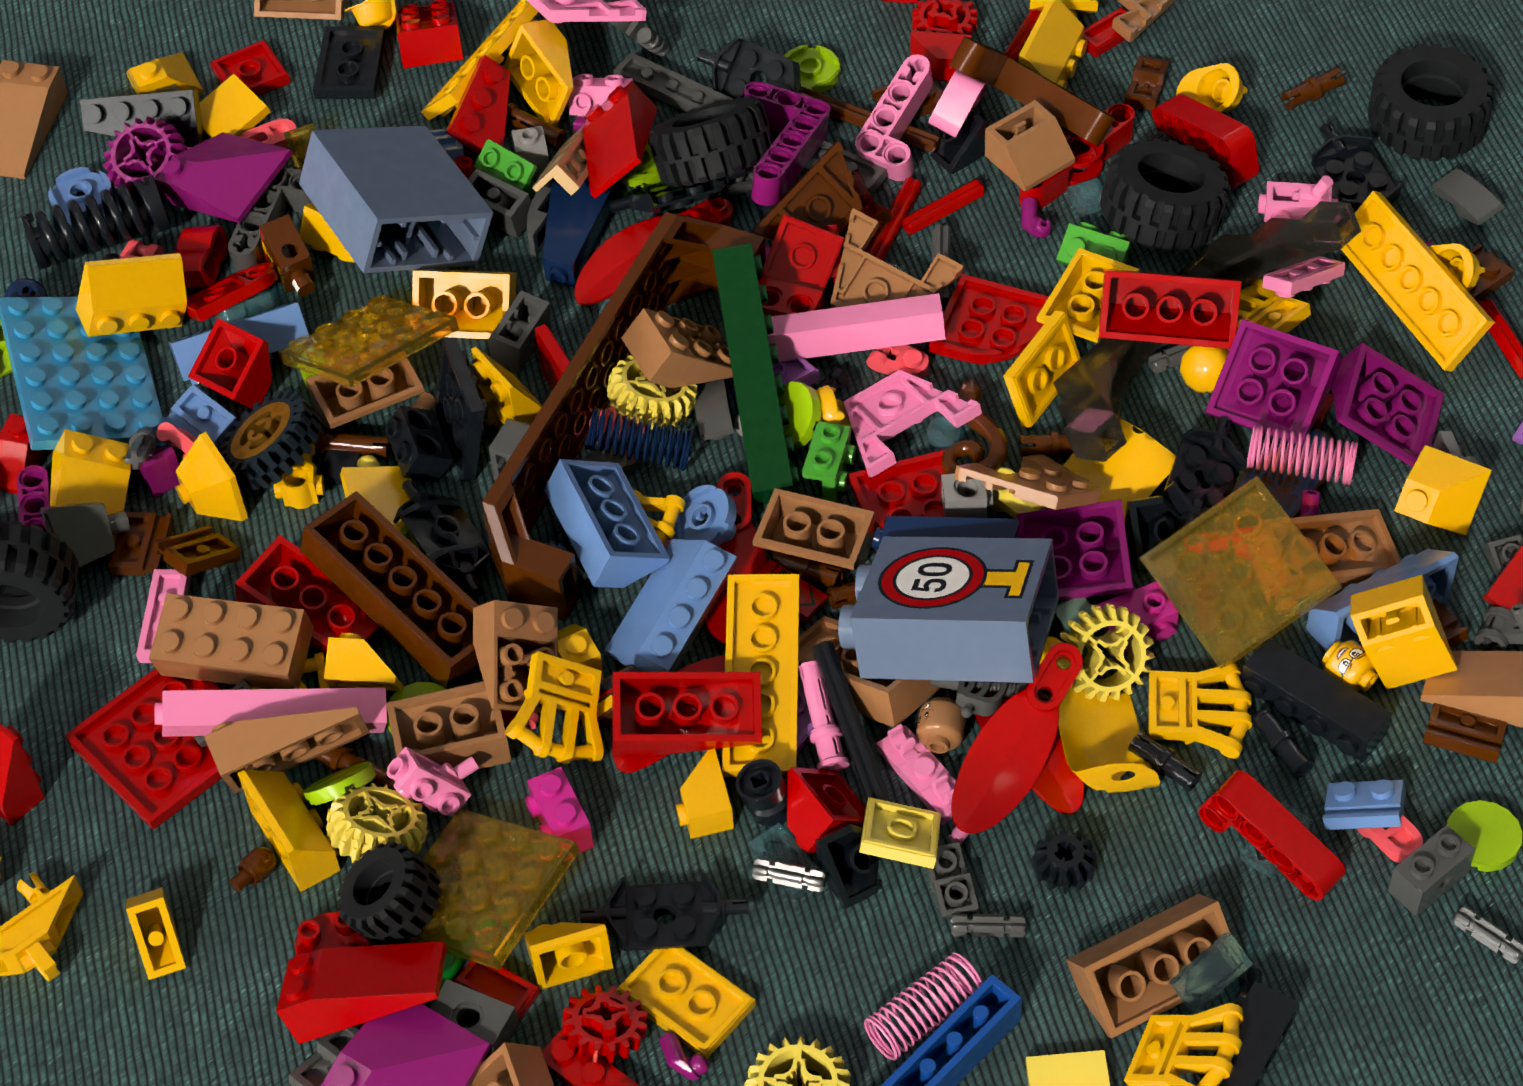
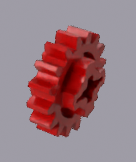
(945, 16)
(604, 1023)

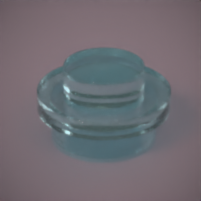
(942, 433)

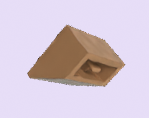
(1028, 146)

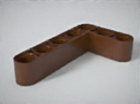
(1027, 85)

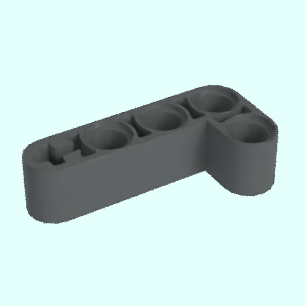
(280, 196)

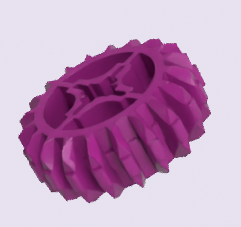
(127, 151)

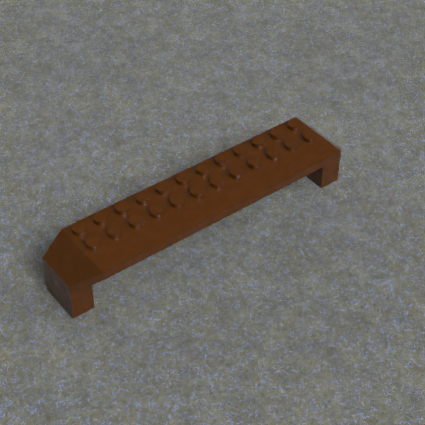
(668, 269)

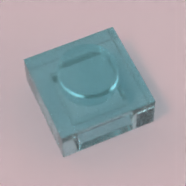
(1086, 196)

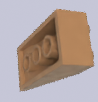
(28, 109)
(1350, 543)
(1483, 684)
(877, 699)
(280, 741)

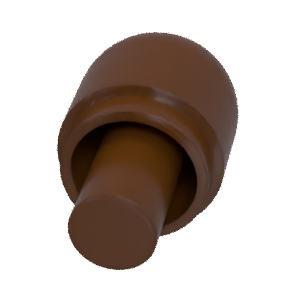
(254, 868)

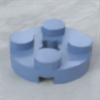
(77, 181)
(720, 521)

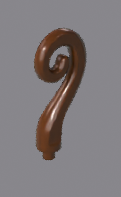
(986, 428)

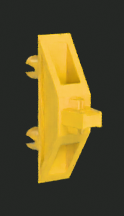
(36, 932)

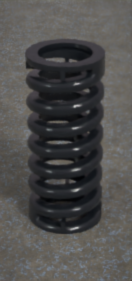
(43, 238)

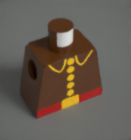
(292, 264)

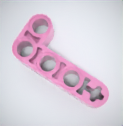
(911, 82)
(956, 103)

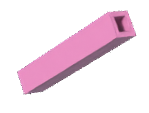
(858, 327)
(201, 710)

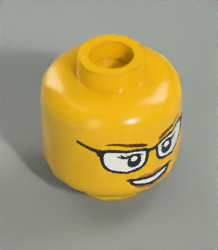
(1350, 665)

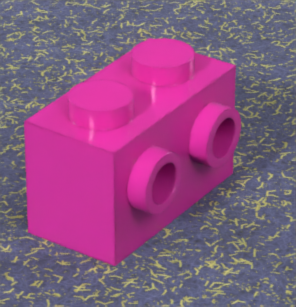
(1152, 607)
(558, 808)

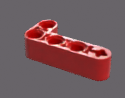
(1211, 132)
(1273, 833)

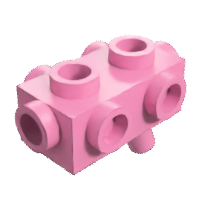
(592, 91)
(1293, 199)
(432, 784)

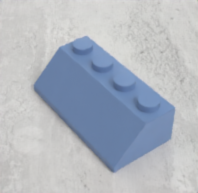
(275, 326)
(604, 522)
(672, 607)
(1331, 618)

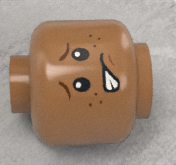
(940, 725)

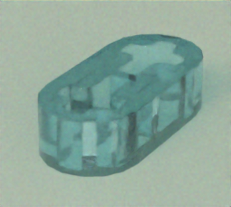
(249, 307)

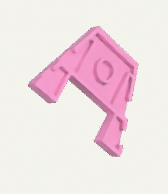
(589, 10)
(894, 406)

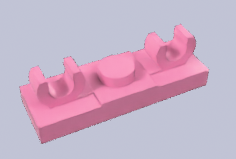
(919, 770)

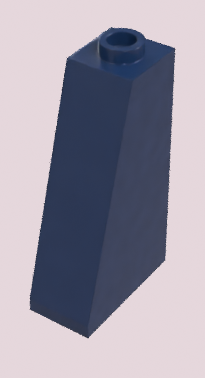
(573, 230)
(946, 527)

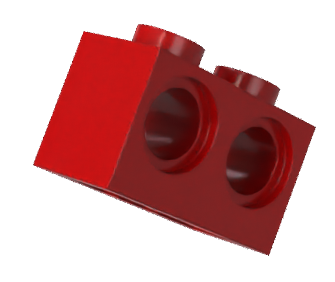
(790, 298)

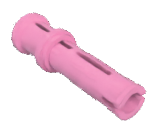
(825, 733)

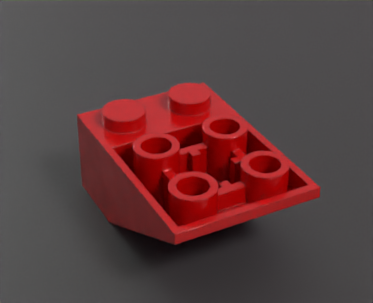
(428, 34)
(18, 779)

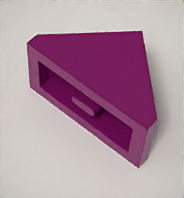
(159, 471)

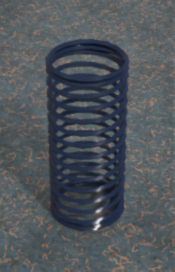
(593, 437)

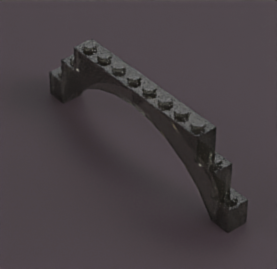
(1098, 382)

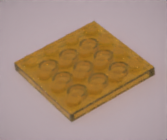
(367, 340)
(1240, 573)
(491, 884)

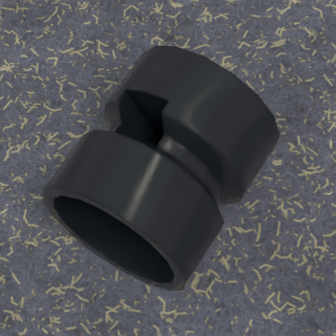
(763, 791)

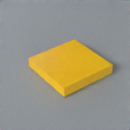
(231, 109)

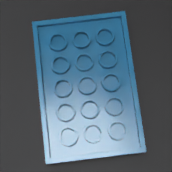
(75, 379)

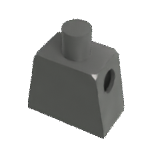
(85, 528)

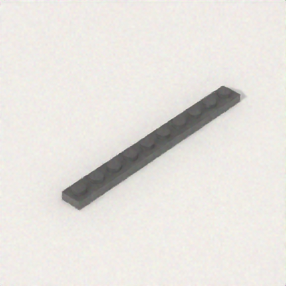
(689, 94)

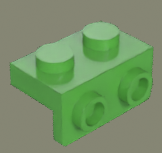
(506, 166)
(1086, 237)
(829, 457)

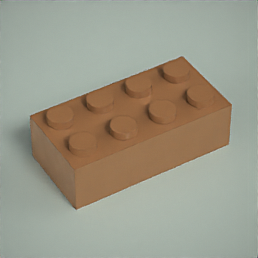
(231, 642)

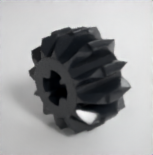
(1064, 860)

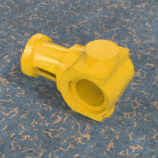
(302, 486)

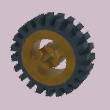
(271, 439)

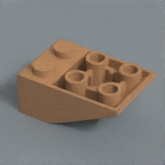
(676, 350)
(505, 640)

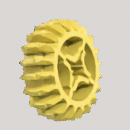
(637, 397)
(1115, 643)
(375, 817)
(797, 1059)

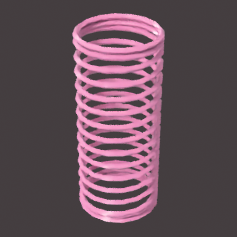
(1255, 448)
(958, 980)

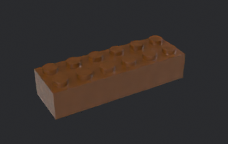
(395, 586)

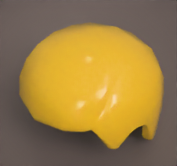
(1202, 367)
(831, 408)

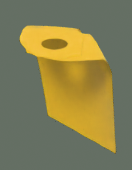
(1131, 471)
(1098, 740)

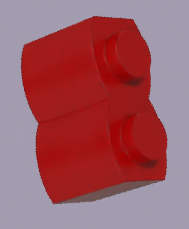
(201, 254)

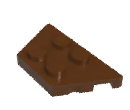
(819, 198)

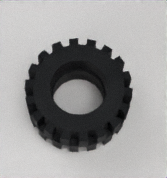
(389, 894)

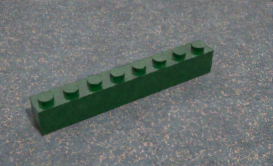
(753, 372)

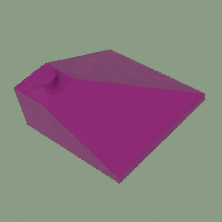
(222, 175)
(1274, 381)
(1386, 403)
(1087, 547)
(409, 1050)

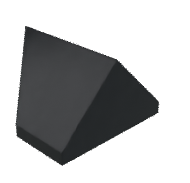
(966, 148)
(1148, 524)
(848, 872)

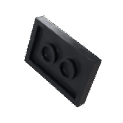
(349, 62)

